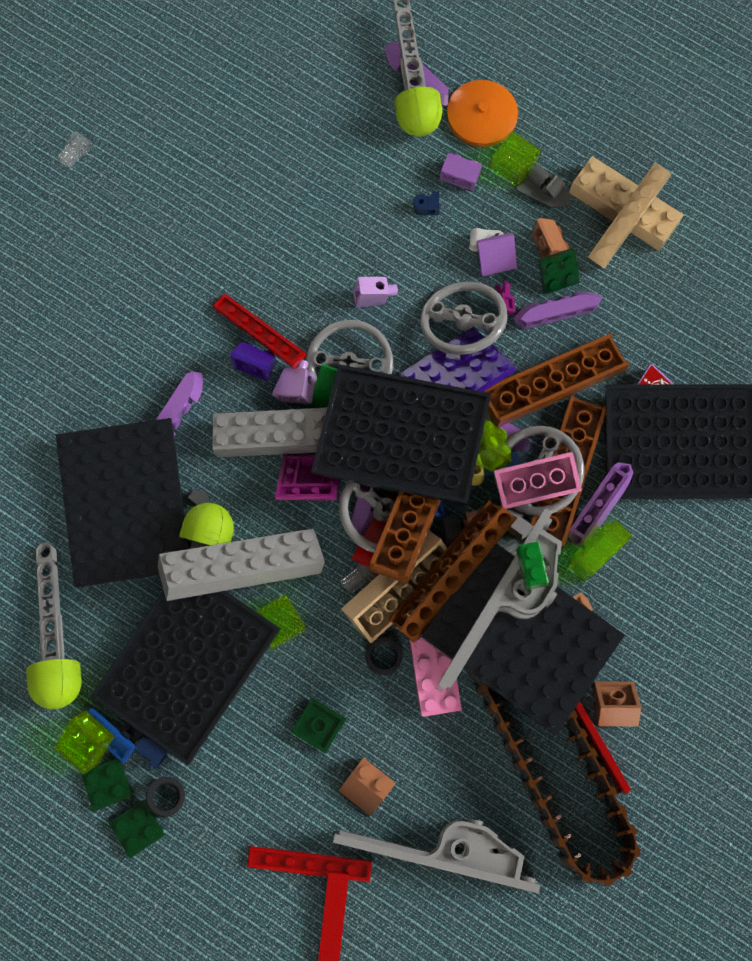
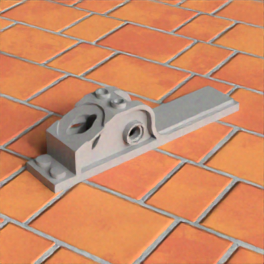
(508, 600)
(475, 860)

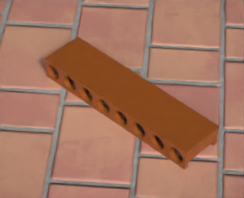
(554, 380)
(582, 424)
(404, 536)
(452, 569)

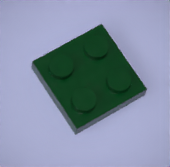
(559, 271)
(318, 725)
(107, 785)
(137, 829)

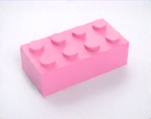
(538, 480)
(428, 670)

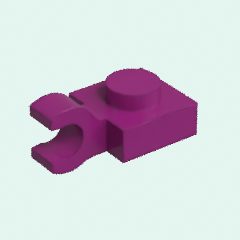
(508, 299)

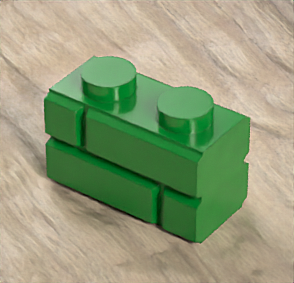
(532, 565)

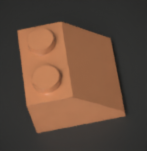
(548, 237)
(616, 703)
(367, 787)

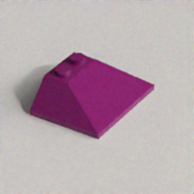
(299, 483)

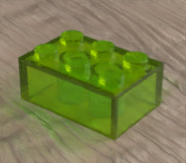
(599, 550)

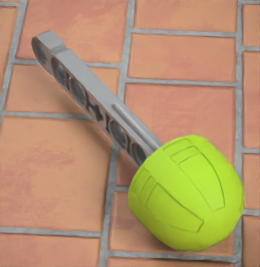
(419, 106)
(207, 525)
(54, 680)

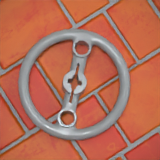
(464, 318)
(333, 361)
(559, 437)
(374, 500)

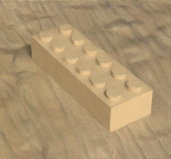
(609, 192)
(383, 595)

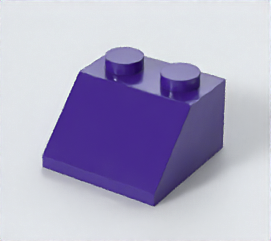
(253, 361)

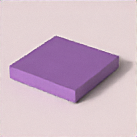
(497, 254)

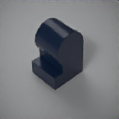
(426, 204)
(149, 748)

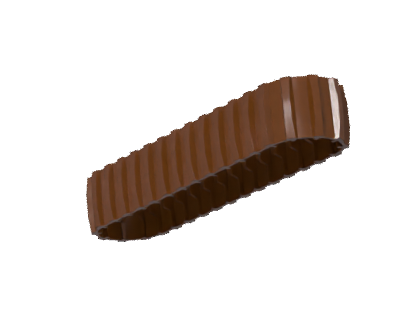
(628, 830)

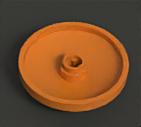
(482, 113)

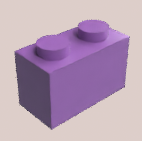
(460, 171)

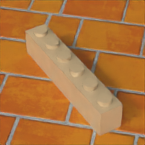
(629, 215)

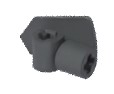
(545, 188)

